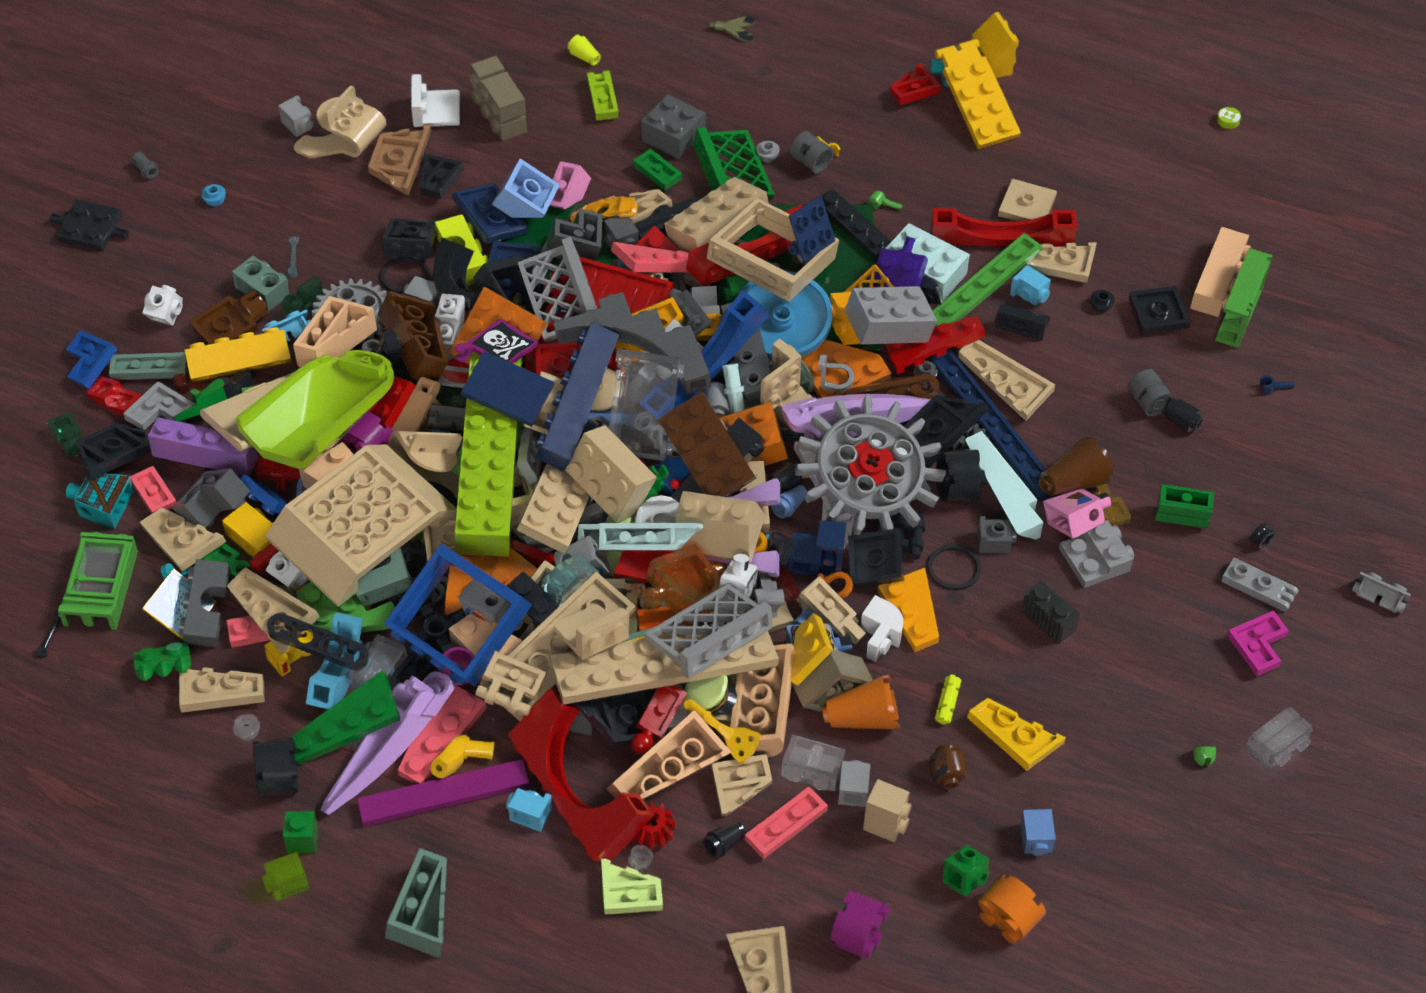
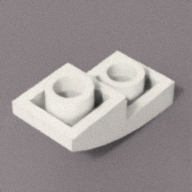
(451, 316)

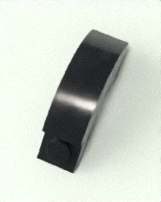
(450, 271)

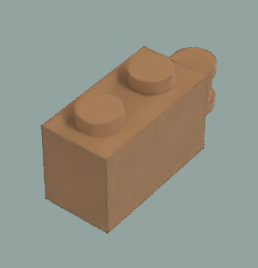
(417, 409)

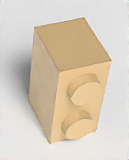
(887, 811)

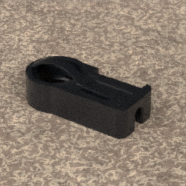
(391, 349)

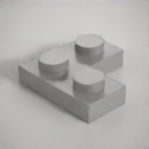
(156, 402)

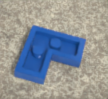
(92, 356)

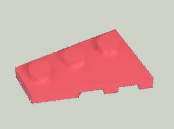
(650, 259)

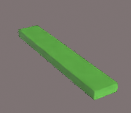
(987, 280)

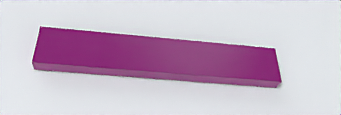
(443, 792)

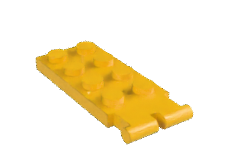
(978, 94)

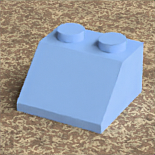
(525, 192)

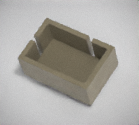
(498, 98)

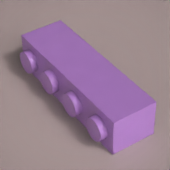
(198, 447)

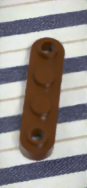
(902, 386)

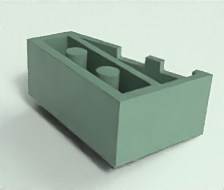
(420, 905)

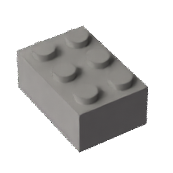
(890, 315)

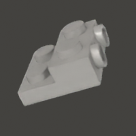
(1098, 554)

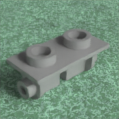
(1391, 594)

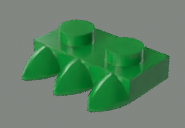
(162, 660)

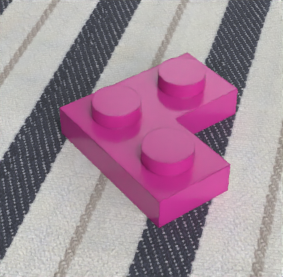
(1253, 641)

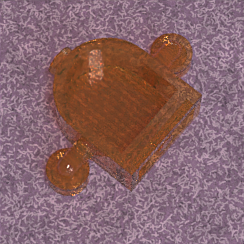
(681, 580)

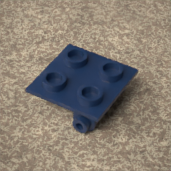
(810, 229)

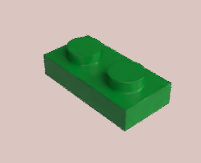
(657, 169)

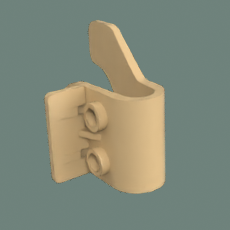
(351, 124)
(429, 455)

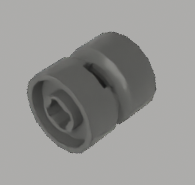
(811, 152)
(1150, 392)

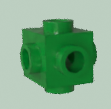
(965, 870)

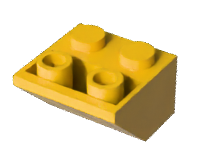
(997, 44)

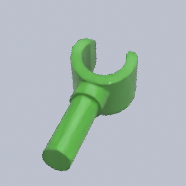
(878, 198)

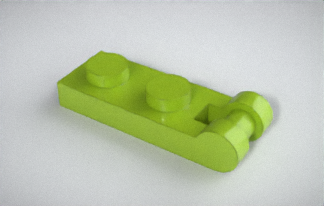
(602, 95)

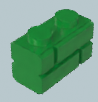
(1184, 506)

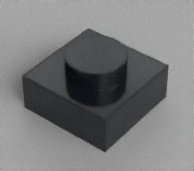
(781, 544)

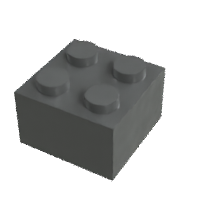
(672, 126)

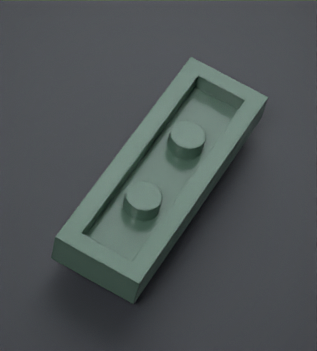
(147, 366)

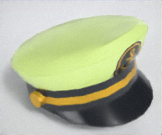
(712, 694)

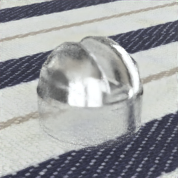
(637, 854)

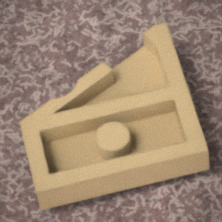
(740, 781)

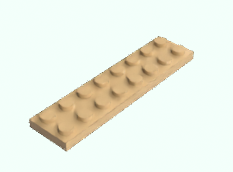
(641, 666)

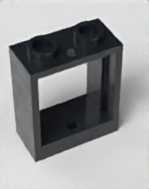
(505, 268)

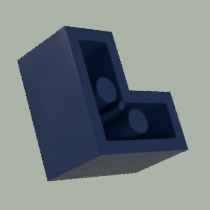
(818, 553)

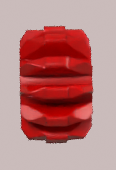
(661, 828)

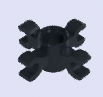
(433, 624)

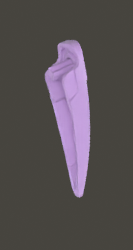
(799, 413)
(416, 706)

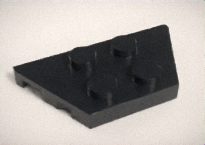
(946, 422)
(111, 448)
(616, 715)

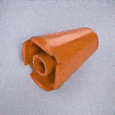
(864, 707)

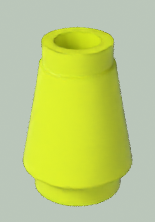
(582, 49)

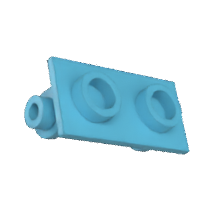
(294, 323)

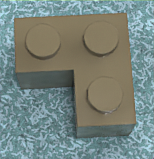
(832, 677)

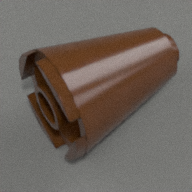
(1078, 468)

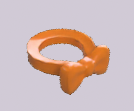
(849, 584)

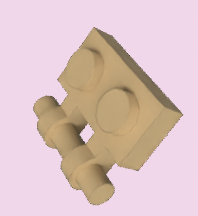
(515, 676)

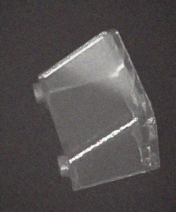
(641, 396)

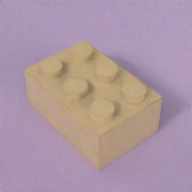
(610, 473)

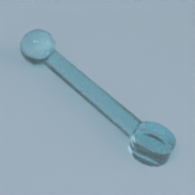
(292, 271)

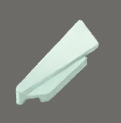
(1008, 487)
(639, 535)

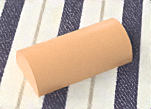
(764, 702)

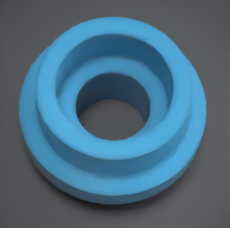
(213, 194)

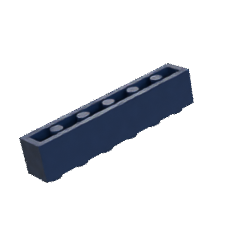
(577, 396)

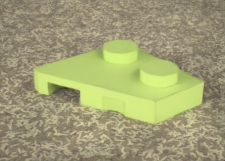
(629, 890)

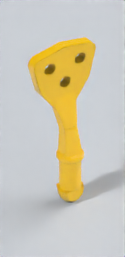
(729, 733)

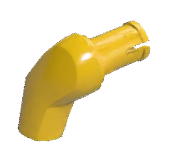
(456, 751)

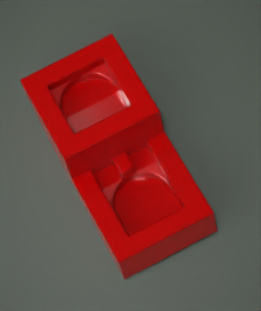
(112, 395)

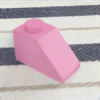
(572, 187)

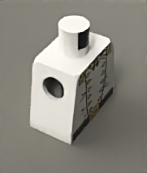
(740, 576)

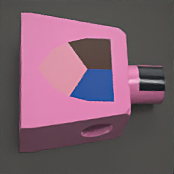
(1076, 511)

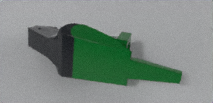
(216, 392)

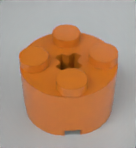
(1011, 908)

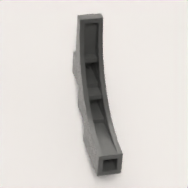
(644, 332)

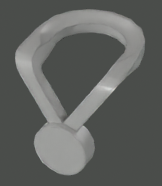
(830, 386)

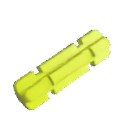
(948, 699)

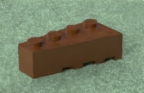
(417, 332)

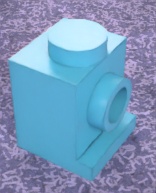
(1031, 286)
(529, 808)

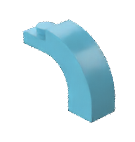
(332, 680)

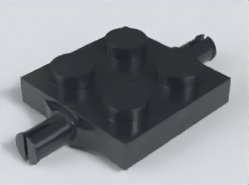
(89, 225)

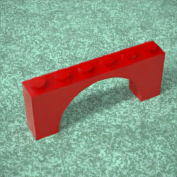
(541, 742)

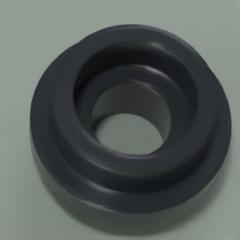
(1102, 300)

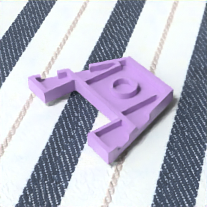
(764, 495)

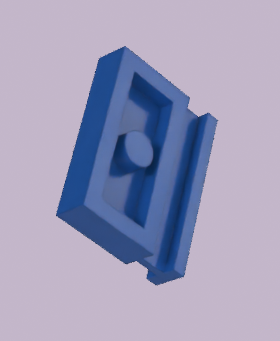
(259, 491)

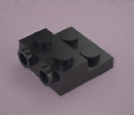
(409, 239)

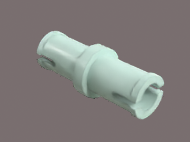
(733, 388)

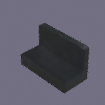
(1022, 321)

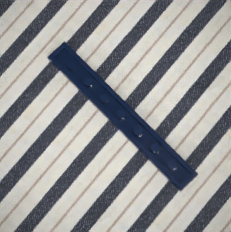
(998, 429)

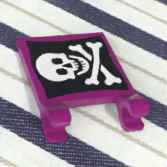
(499, 340)

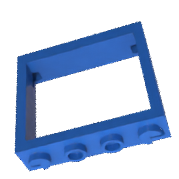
(420, 590)

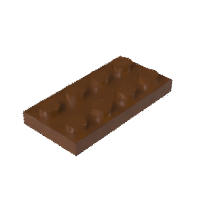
(707, 447)

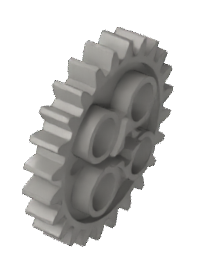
(356, 293)

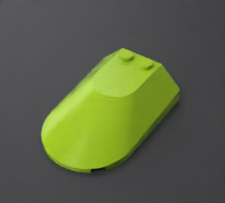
(315, 407)

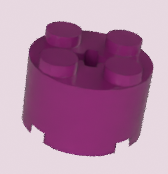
(366, 432)
(859, 924)

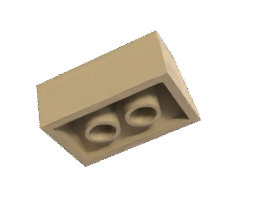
(728, 524)

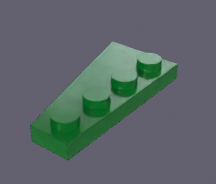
(350, 719)

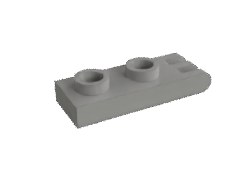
(527, 463)
(1259, 584)

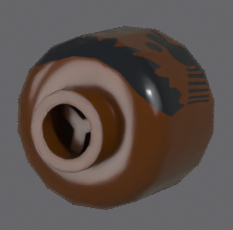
(948, 766)

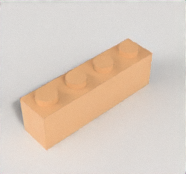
(1220, 271)

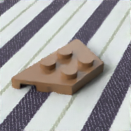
(399, 157)

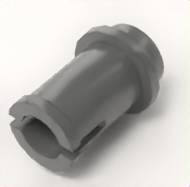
(148, 168)

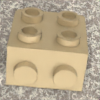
(784, 376)
(593, 630)

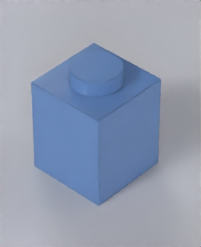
(1037, 832)

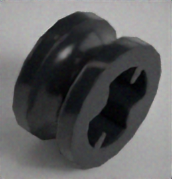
(1262, 535)

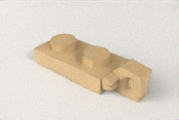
(832, 609)

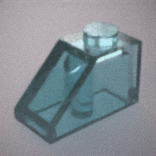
(567, 578)

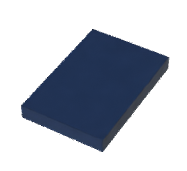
(484, 217)
(507, 388)

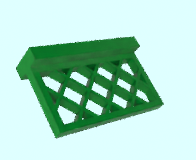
(715, 168)

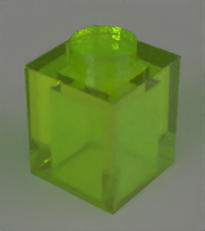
(285, 876)

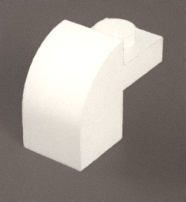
(884, 623)

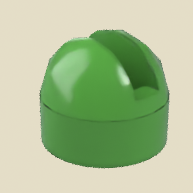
(1204, 755)

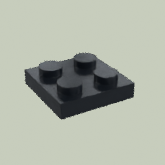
(1159, 310)
(876, 558)

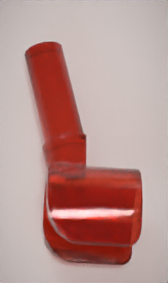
(182, 386)

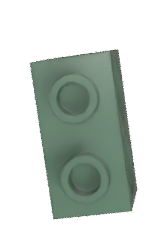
(261, 278)

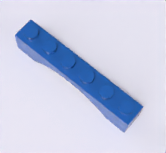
(736, 327)

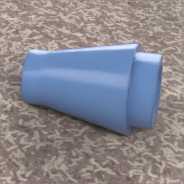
(789, 501)

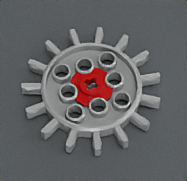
(869, 465)

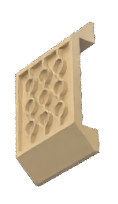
(356, 519)

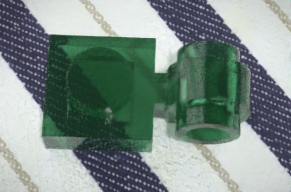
(305, 296)
(66, 429)

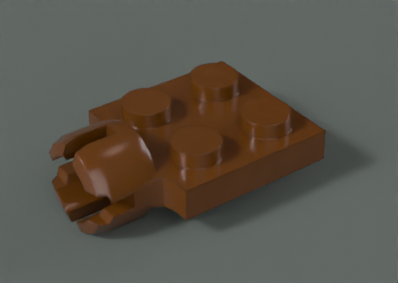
(230, 318)

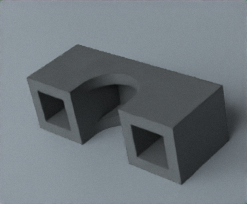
(206, 581)

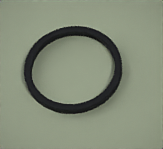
(393, 261)
(949, 586)

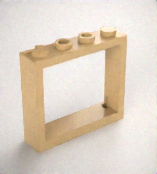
(756, 270)

